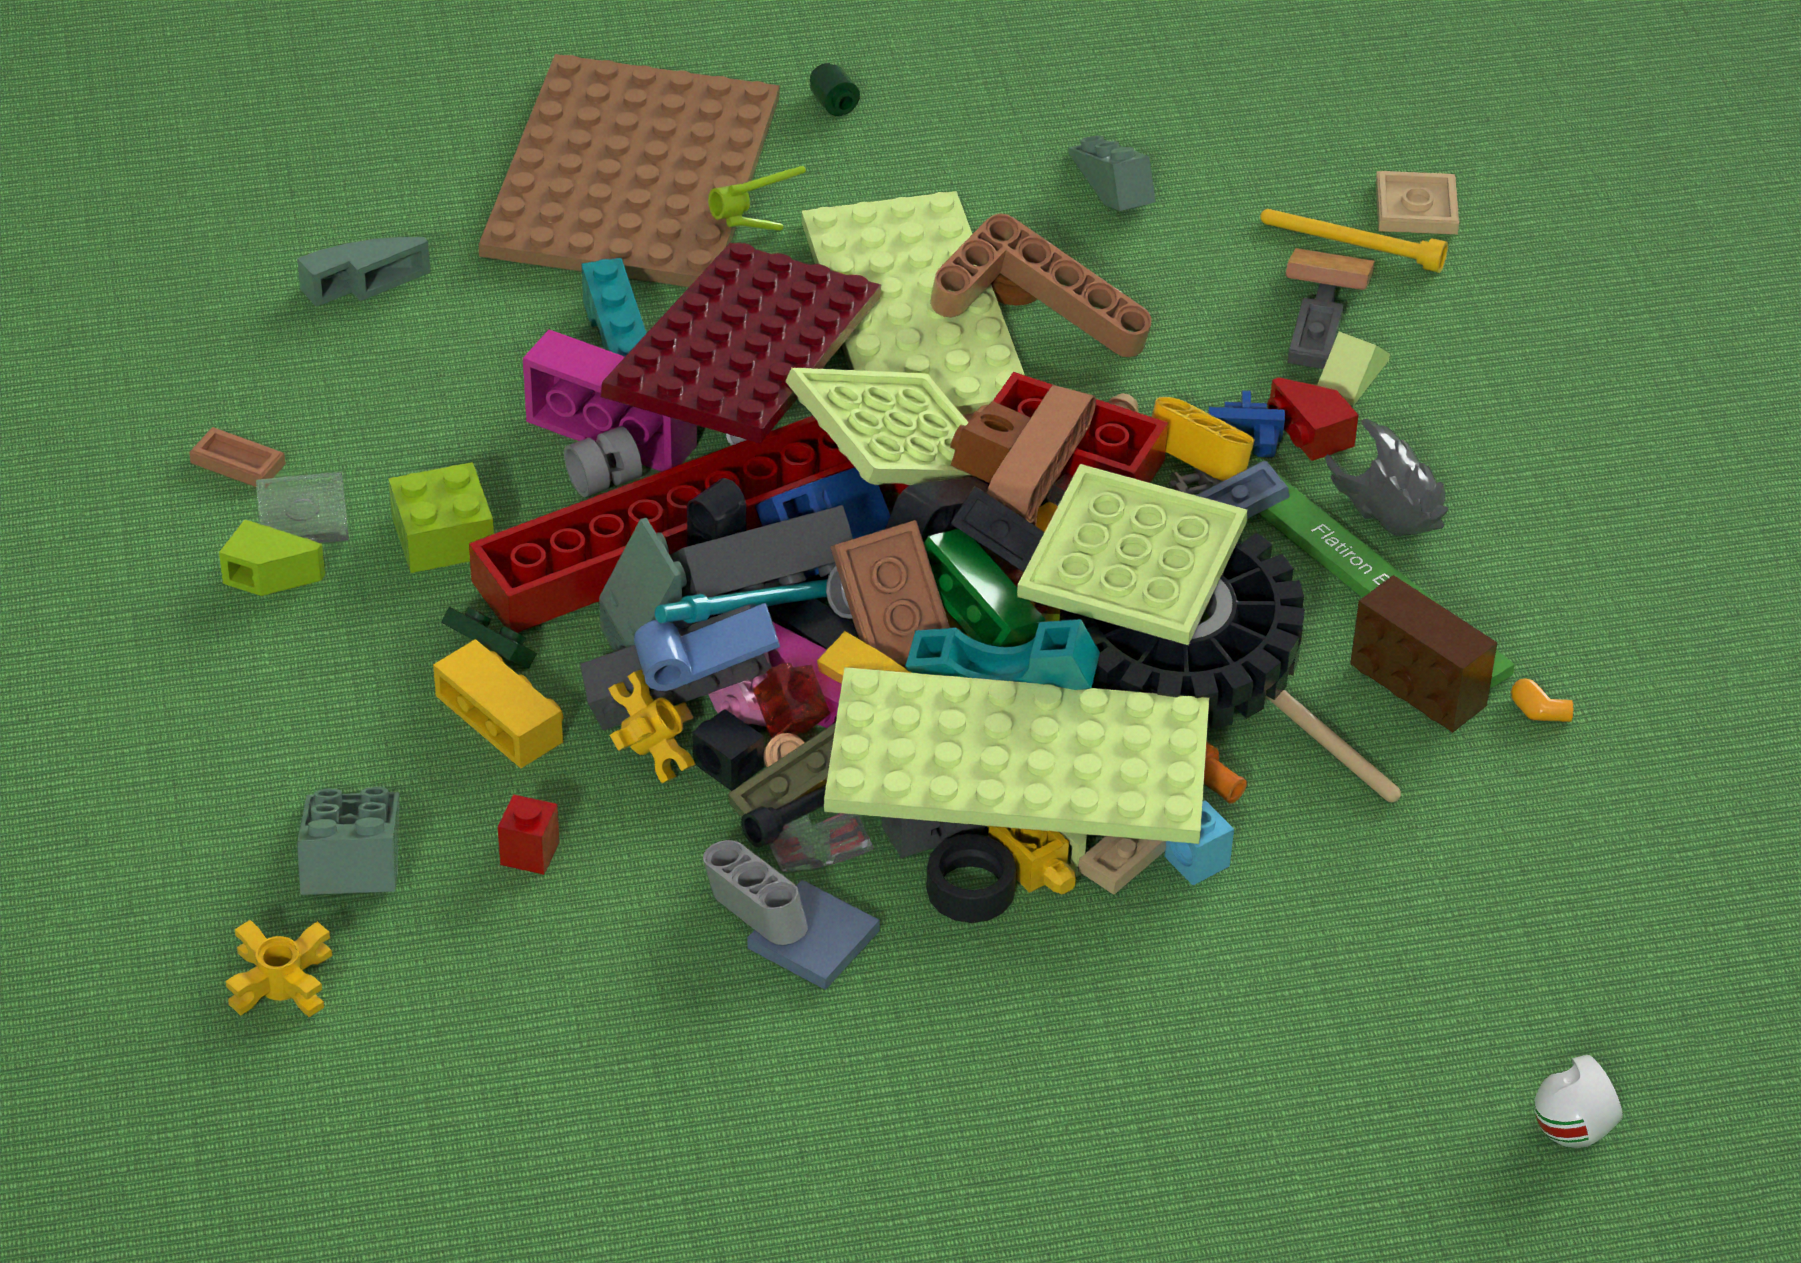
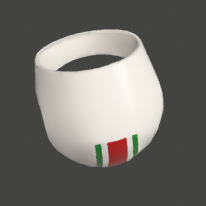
(1578, 1104)

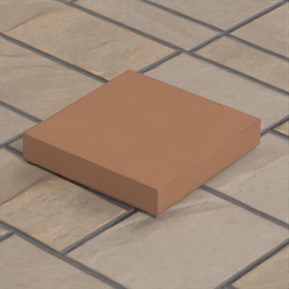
(1330, 269)

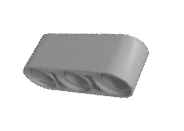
(755, 892)

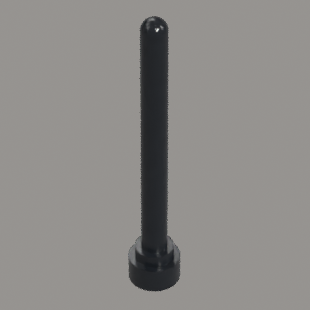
(764, 824)

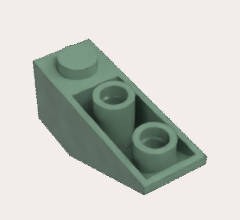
(1115, 172)

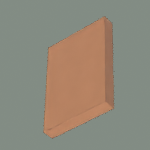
(890, 588)

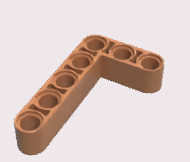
(1041, 279)
(1040, 454)

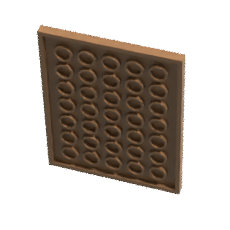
(626, 168)

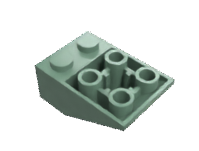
(638, 584)
(349, 842)

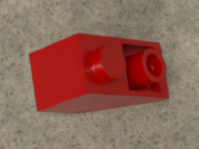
(1314, 417)

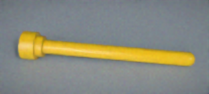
(1429, 254)

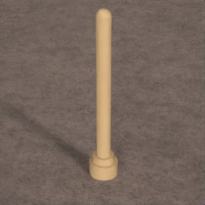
(1337, 746)

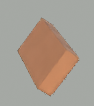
(236, 457)

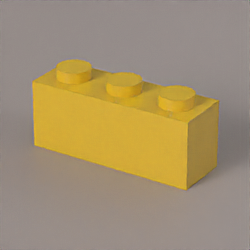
(498, 703)

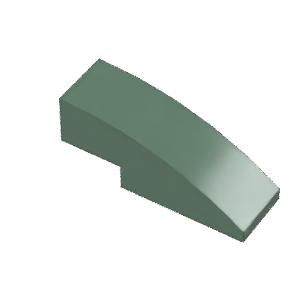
(362, 268)

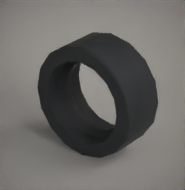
(966, 904)

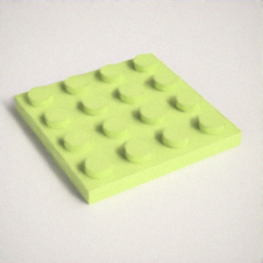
(884, 422)
(1133, 554)

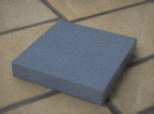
(831, 943)

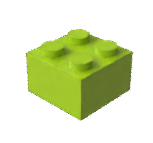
(439, 515)

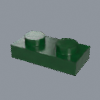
(476, 626)

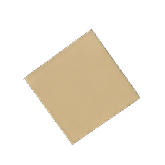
(1417, 202)

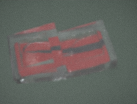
(820, 845)

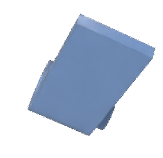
(677, 660)

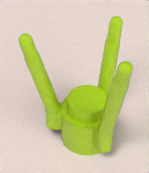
(734, 200)

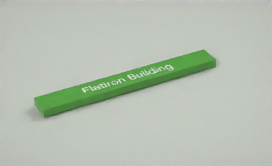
(1345, 554)

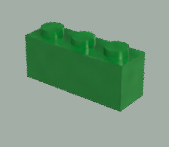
(979, 592)

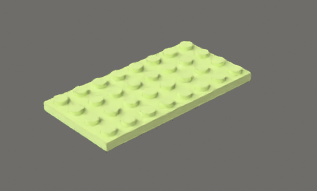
(902, 249)
(1018, 755)

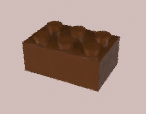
(1423, 653)

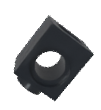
(728, 749)

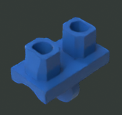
(1256, 420)

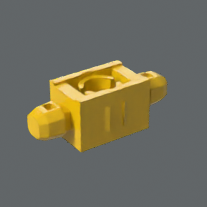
(1038, 857)

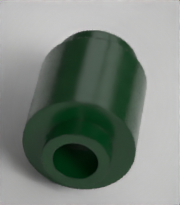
(834, 89)

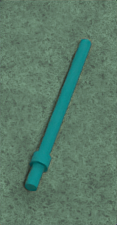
(699, 607)

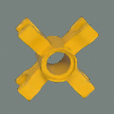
(651, 726)
(279, 968)

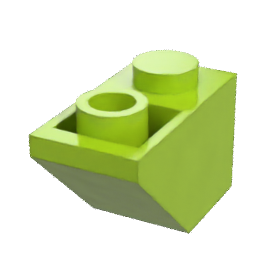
(269, 560)

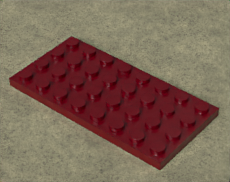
(735, 337)

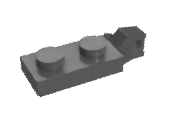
(1316, 329)

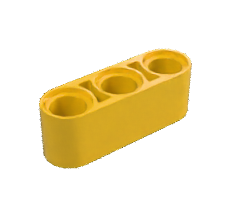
(1203, 439)

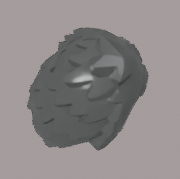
(1395, 488)

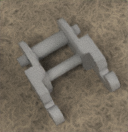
(1203, 479)

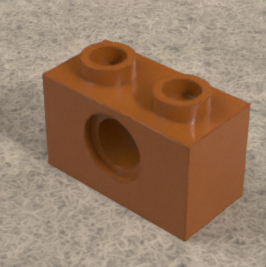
(986, 440)

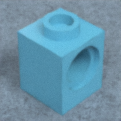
(1211, 854)

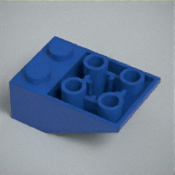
(861, 501)

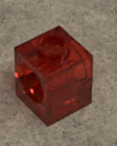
(791, 699)

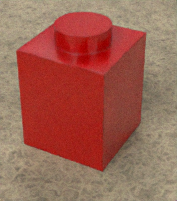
(528, 834)

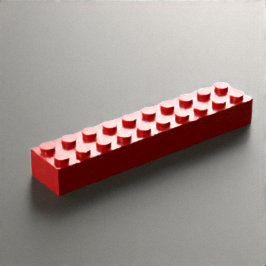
(570, 554)

